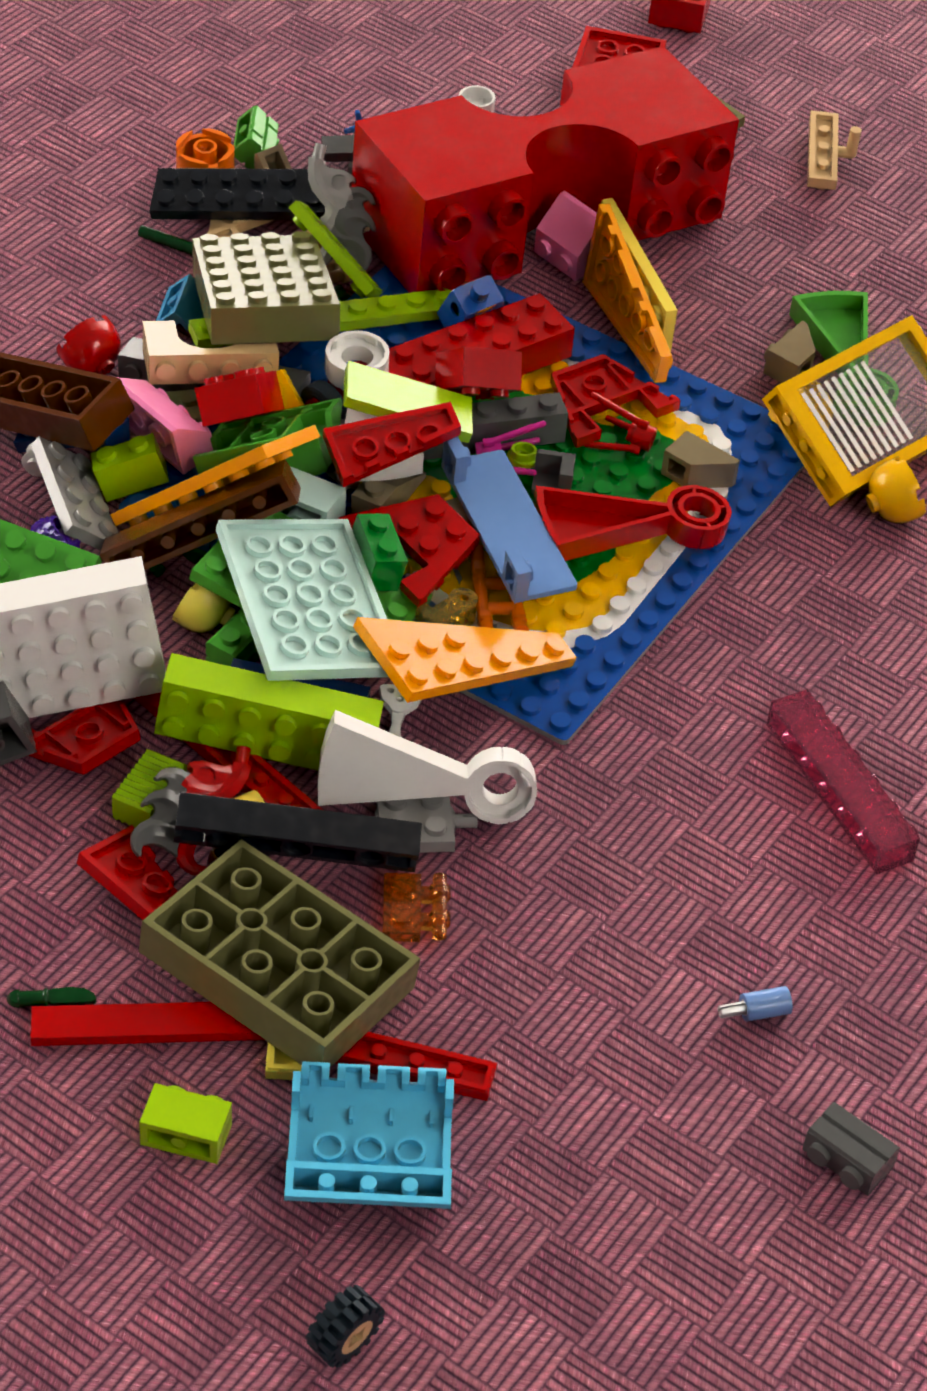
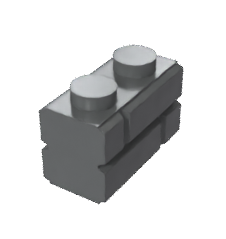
(850, 1149)

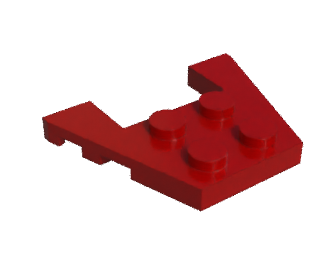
(610, 381)
(432, 537)
(87, 737)

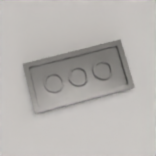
(74, 493)

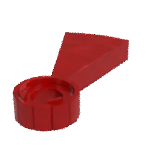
(598, 522)

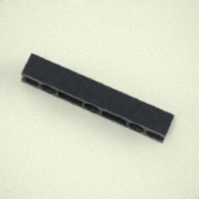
(298, 832)

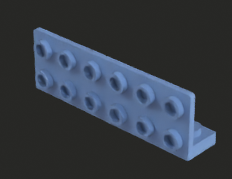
(507, 523)

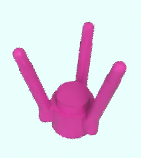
(494, 443)

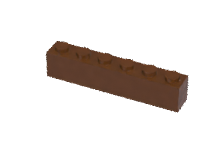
(196, 520)

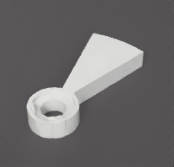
(375, 352)
(374, 765)

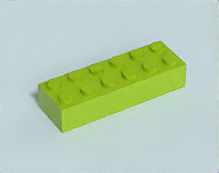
(242, 708)

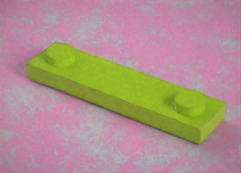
(308, 220)

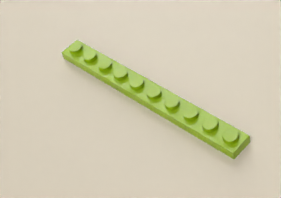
(363, 313)

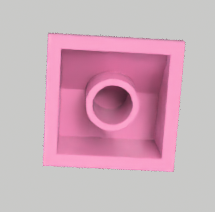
(566, 235)

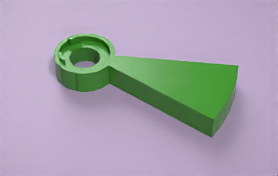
(833, 318)

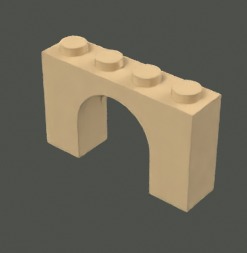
(176, 362)

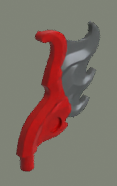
(203, 779)

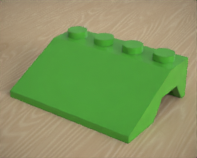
(246, 434)

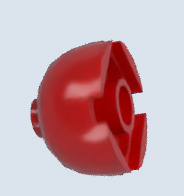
(91, 346)

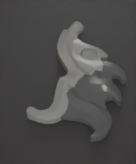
(343, 206)

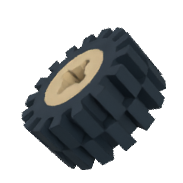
(345, 1326)

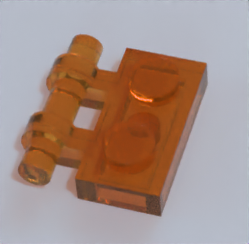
(403, 906)

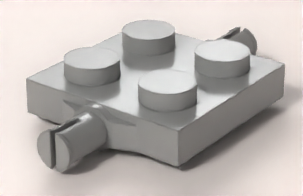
(437, 820)

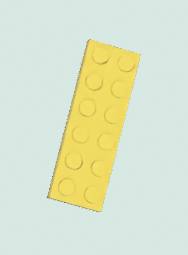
(659, 298)

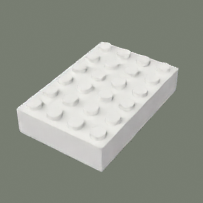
(80, 638)

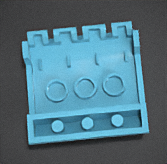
(370, 1137)

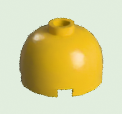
(894, 492)

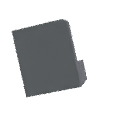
(553, 469)

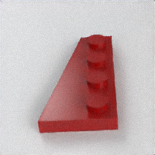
(382, 441)

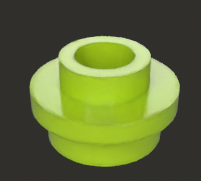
(522, 455)

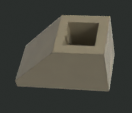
(790, 354)
(699, 463)

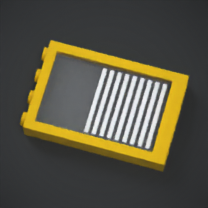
(857, 409)

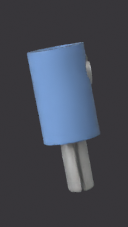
(759, 1004)

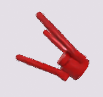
(639, 431)

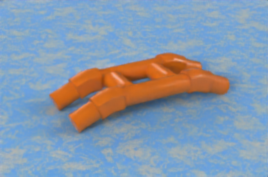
(484, 584)

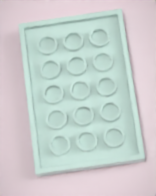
(302, 595)

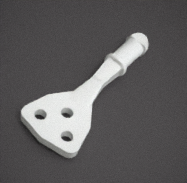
(396, 706)

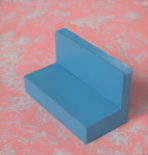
(181, 303)

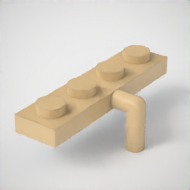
(824, 149)

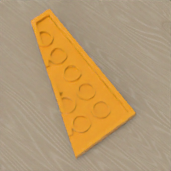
(621, 295)

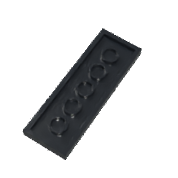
(231, 194)

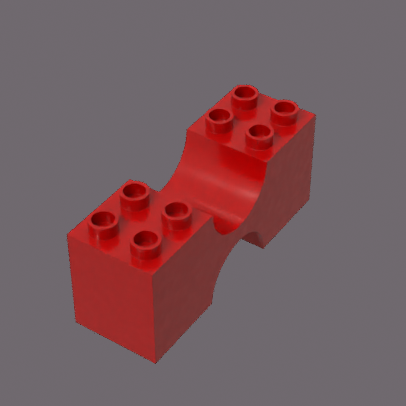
(470, 183)

